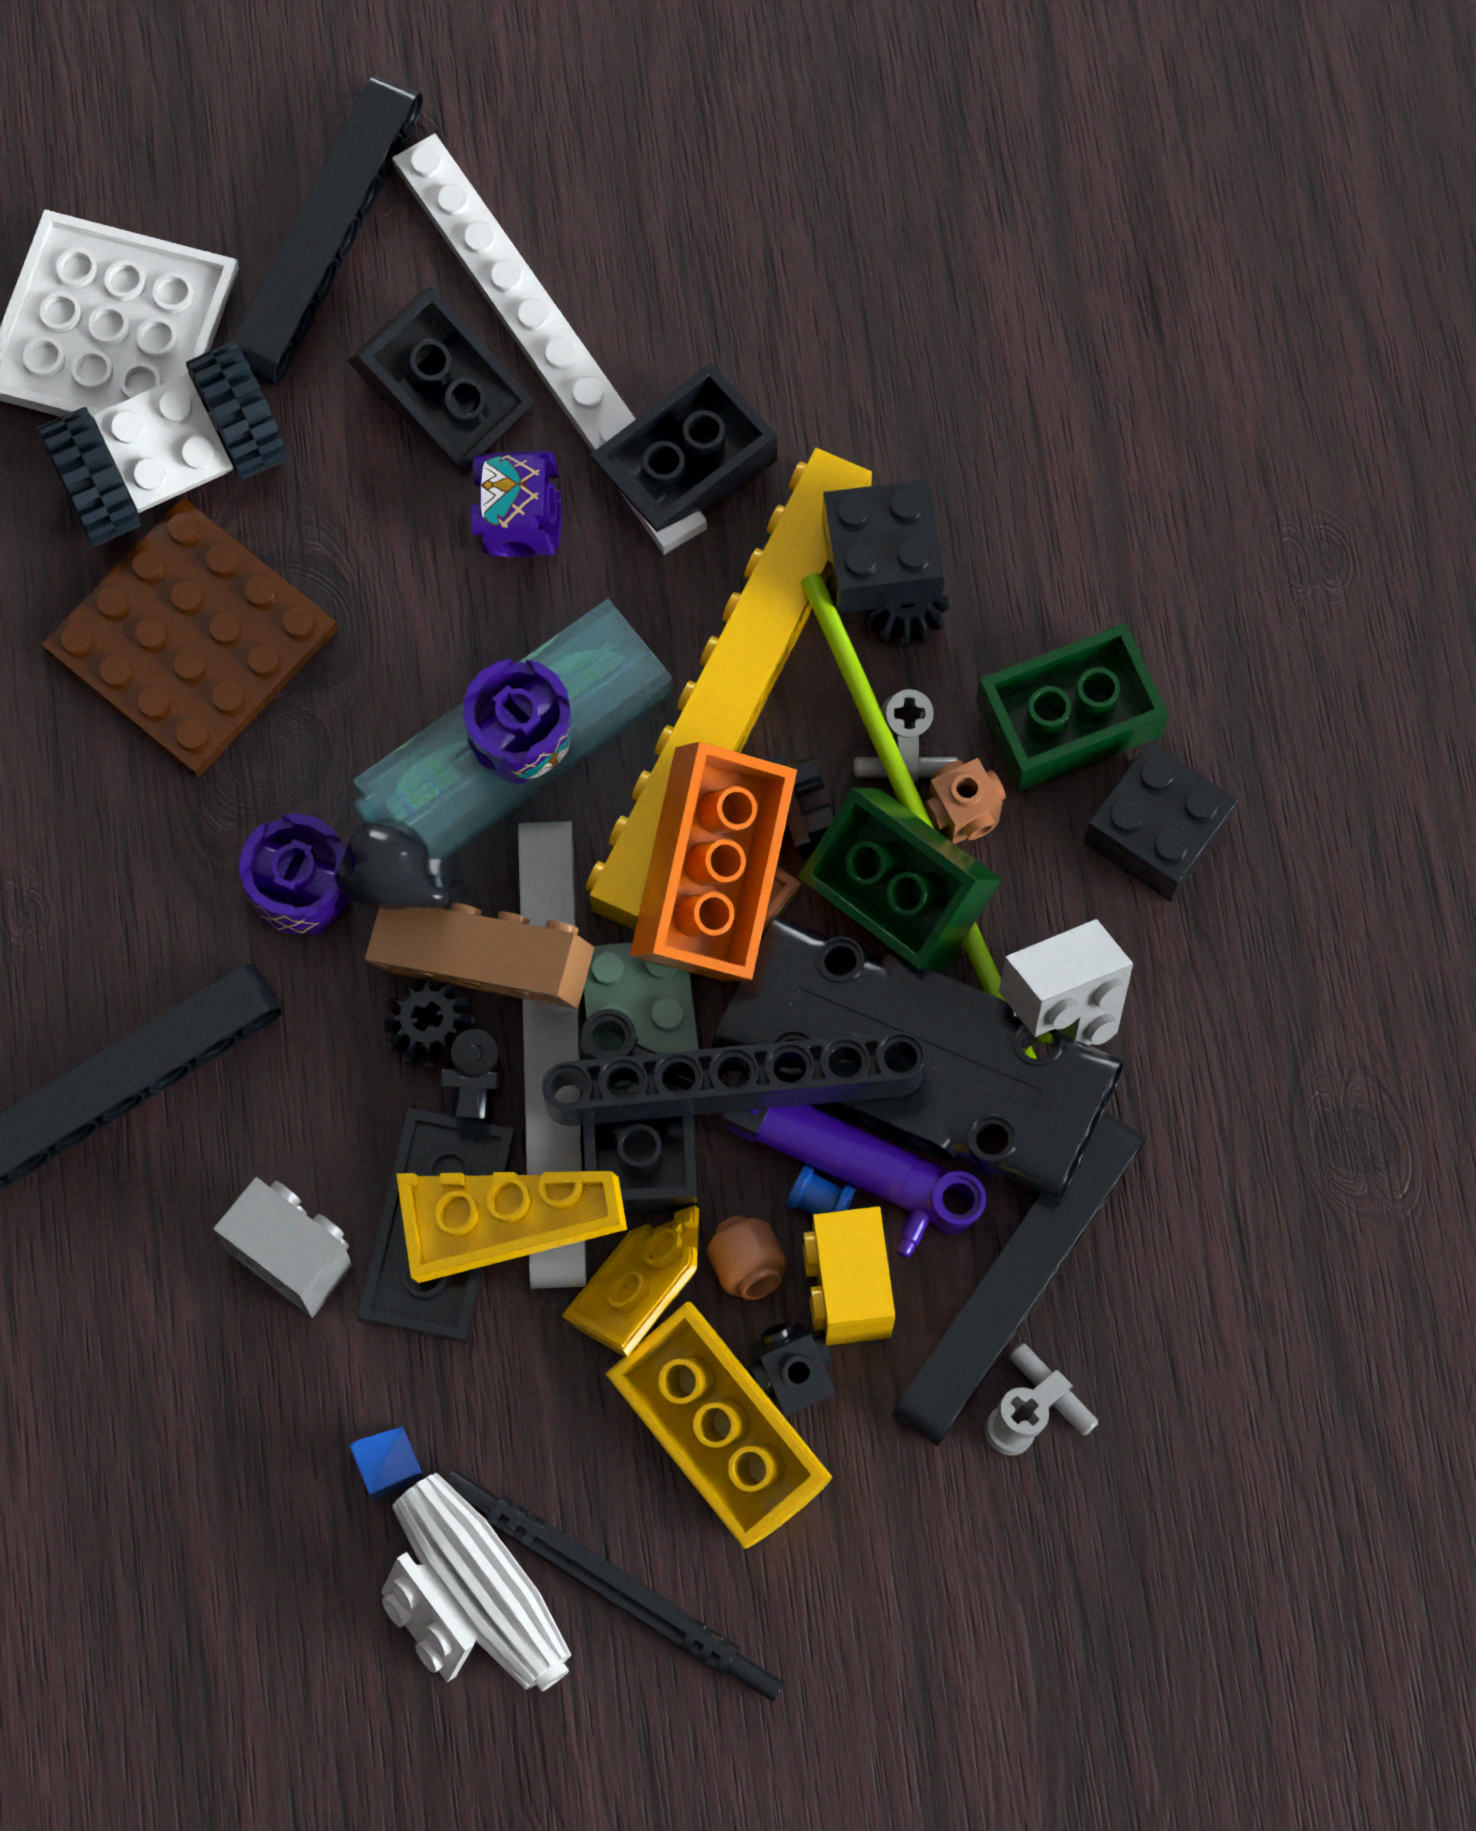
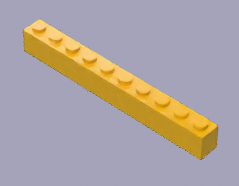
(736, 674)

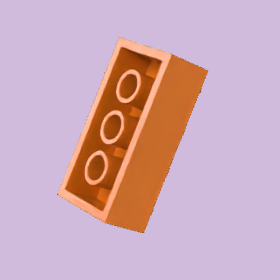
(713, 862)

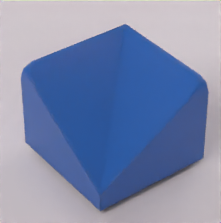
(386, 1462)

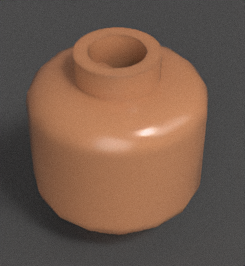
(747, 1257)

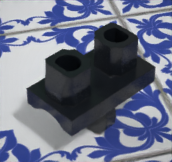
(809, 825)
(472, 1074)

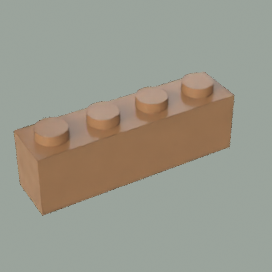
(483, 952)

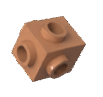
(963, 816)

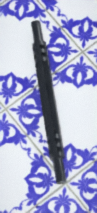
(615, 1586)

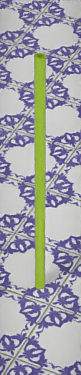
(889, 753)

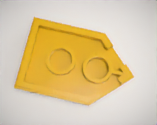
(637, 1282)

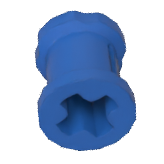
(818, 1194)

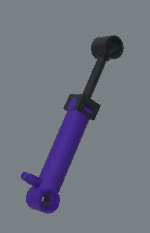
(830, 1147)

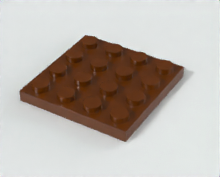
(190, 637)

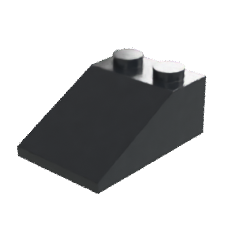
(441, 379)
(688, 450)

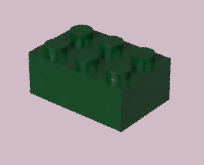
(1071, 707)
(899, 878)

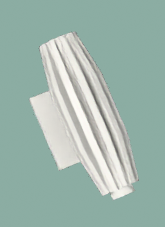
(468, 1592)

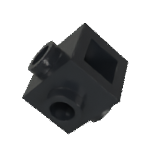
(792, 1367)

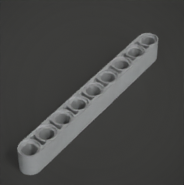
(550, 1037)

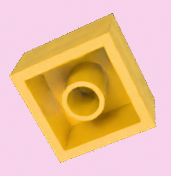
(852, 1276)

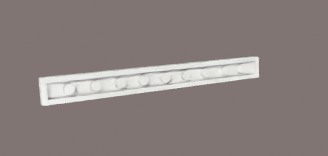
(524, 308)

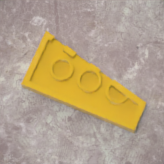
(487, 1219)

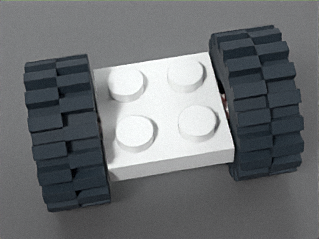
(164, 442)

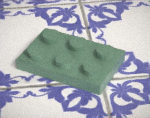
(650, 994)

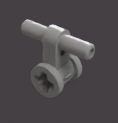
(906, 739)
(1033, 1406)

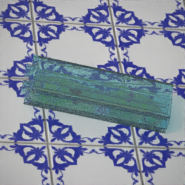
(452, 798)

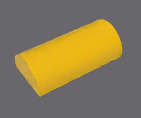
(719, 1426)

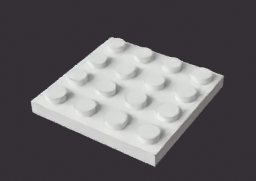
(106, 315)

